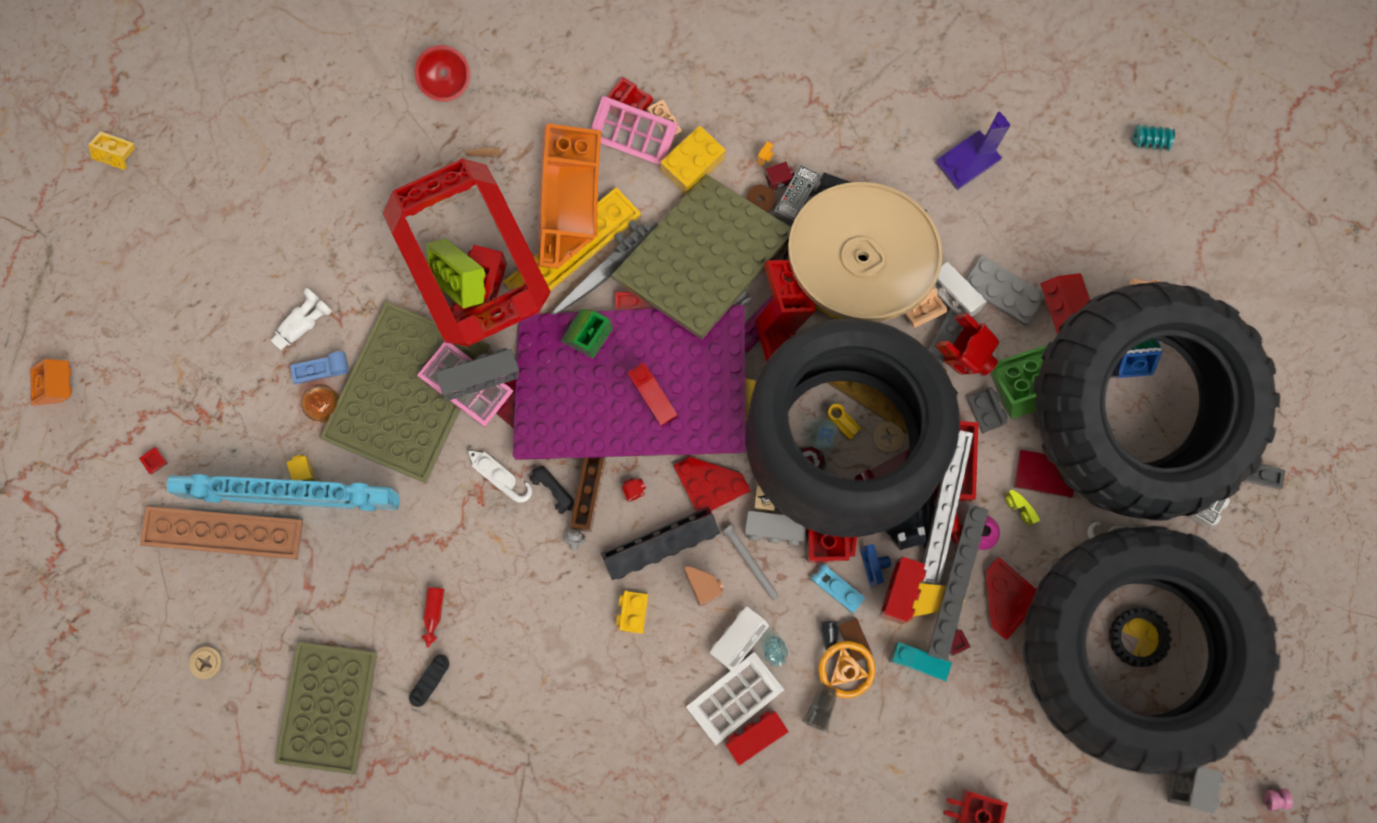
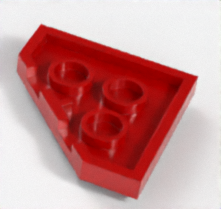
(710, 484)
(1007, 598)

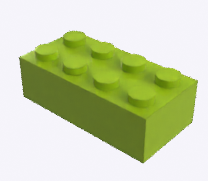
(456, 273)

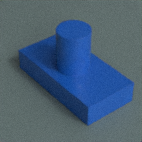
(874, 564)

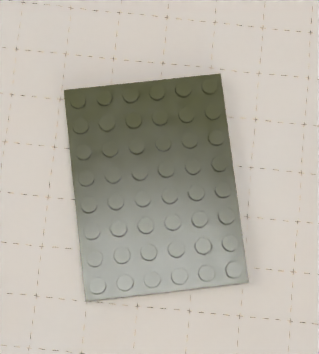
(703, 255)
(385, 405)

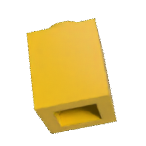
(301, 469)

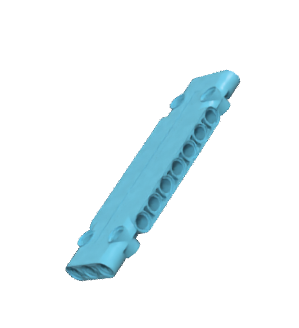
(283, 492)

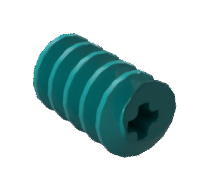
(1153, 136)

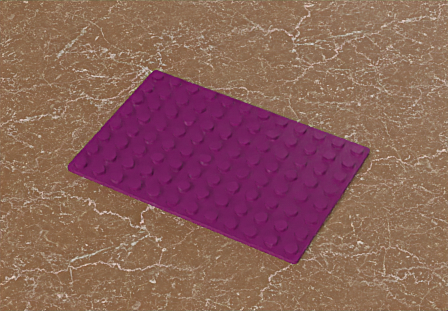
(592, 408)

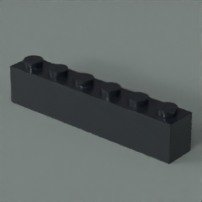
(660, 543)

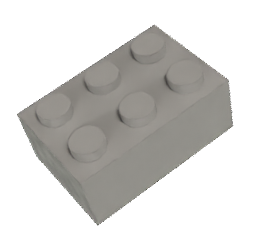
(1197, 789)

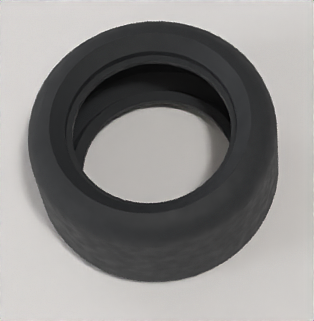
(875, 357)

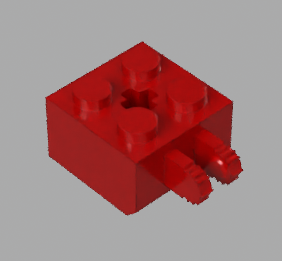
(972, 804)

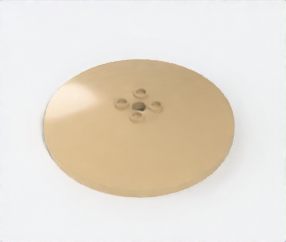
(871, 222)

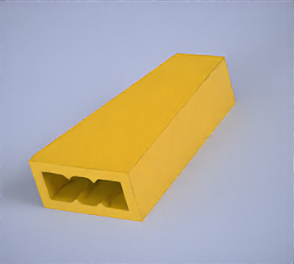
(929, 599)

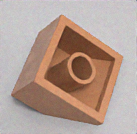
(704, 585)

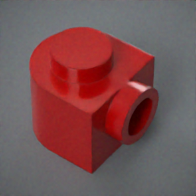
(633, 489)

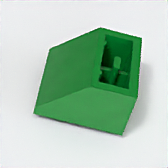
(588, 332)

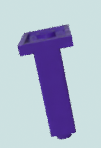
(974, 154)

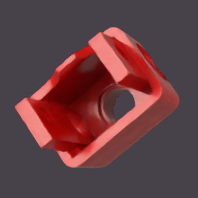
(972, 349)

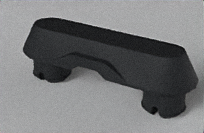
(564, 499)
(429, 681)

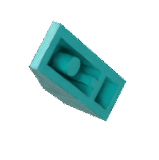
(920, 662)

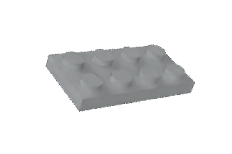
(1005, 290)

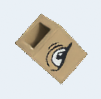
(762, 503)

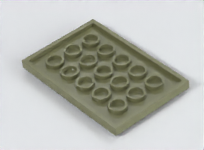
(326, 708)

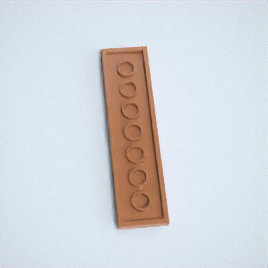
(221, 532)

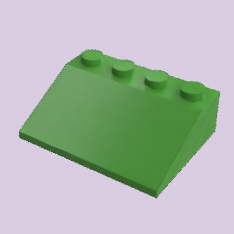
(1015, 381)

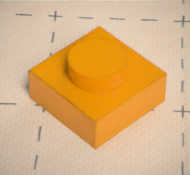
(765, 154)

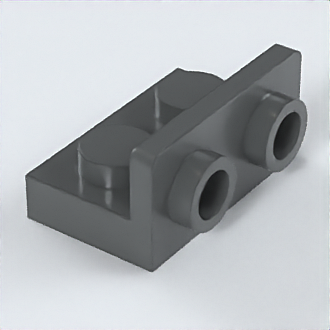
(987, 410)

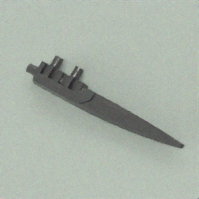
(610, 265)

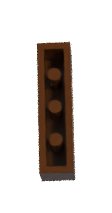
(588, 494)

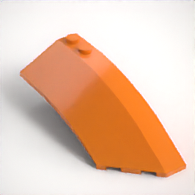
(567, 192)

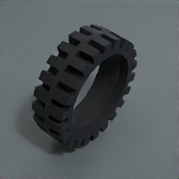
(1163, 639)

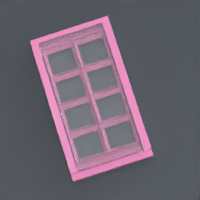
(634, 130)
(478, 405)

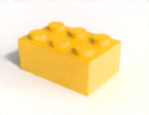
(693, 159)

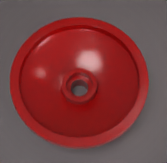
(429, 76)

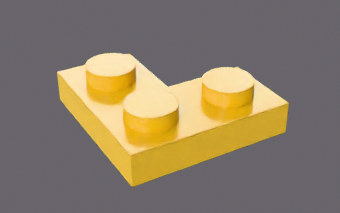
(1145, 633)

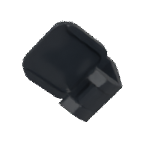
(909, 532)

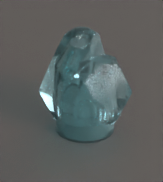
(776, 651)

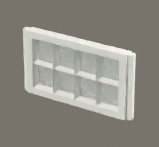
(735, 698)

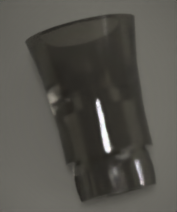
(821, 708)

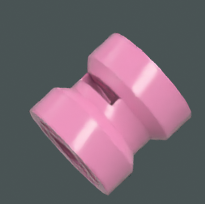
(1278, 799)

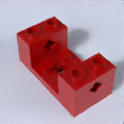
(494, 267)

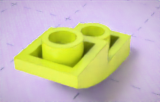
(1016, 501)

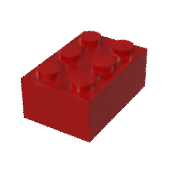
(903, 590)

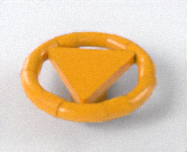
(847, 668)

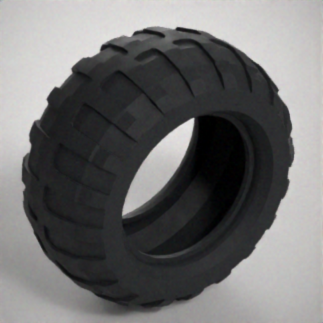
(1232, 414)
(1238, 641)

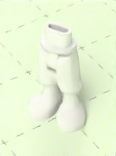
(296, 323)

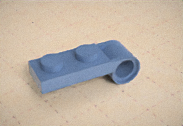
(320, 369)

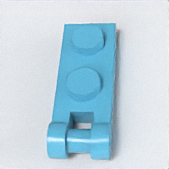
(838, 588)

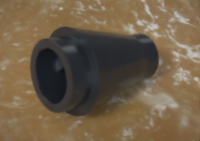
(829, 633)

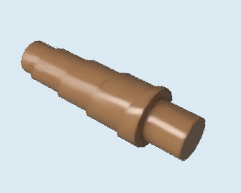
(486, 152)

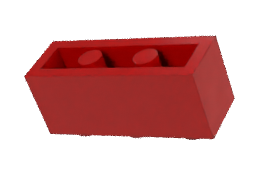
(756, 737)

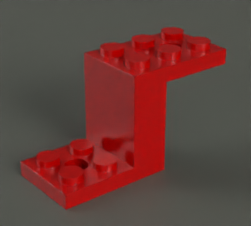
(787, 309)

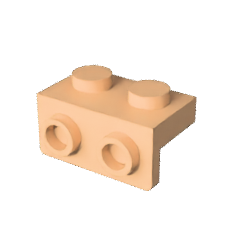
(927, 310)

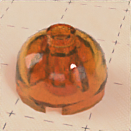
(319, 402)

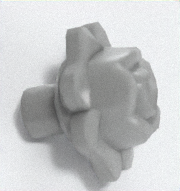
(574, 538)

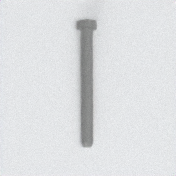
(750, 561)

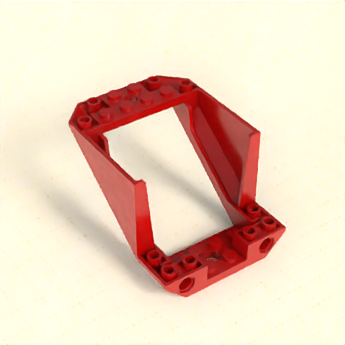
(479, 321)

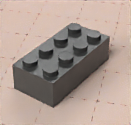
(477, 374)

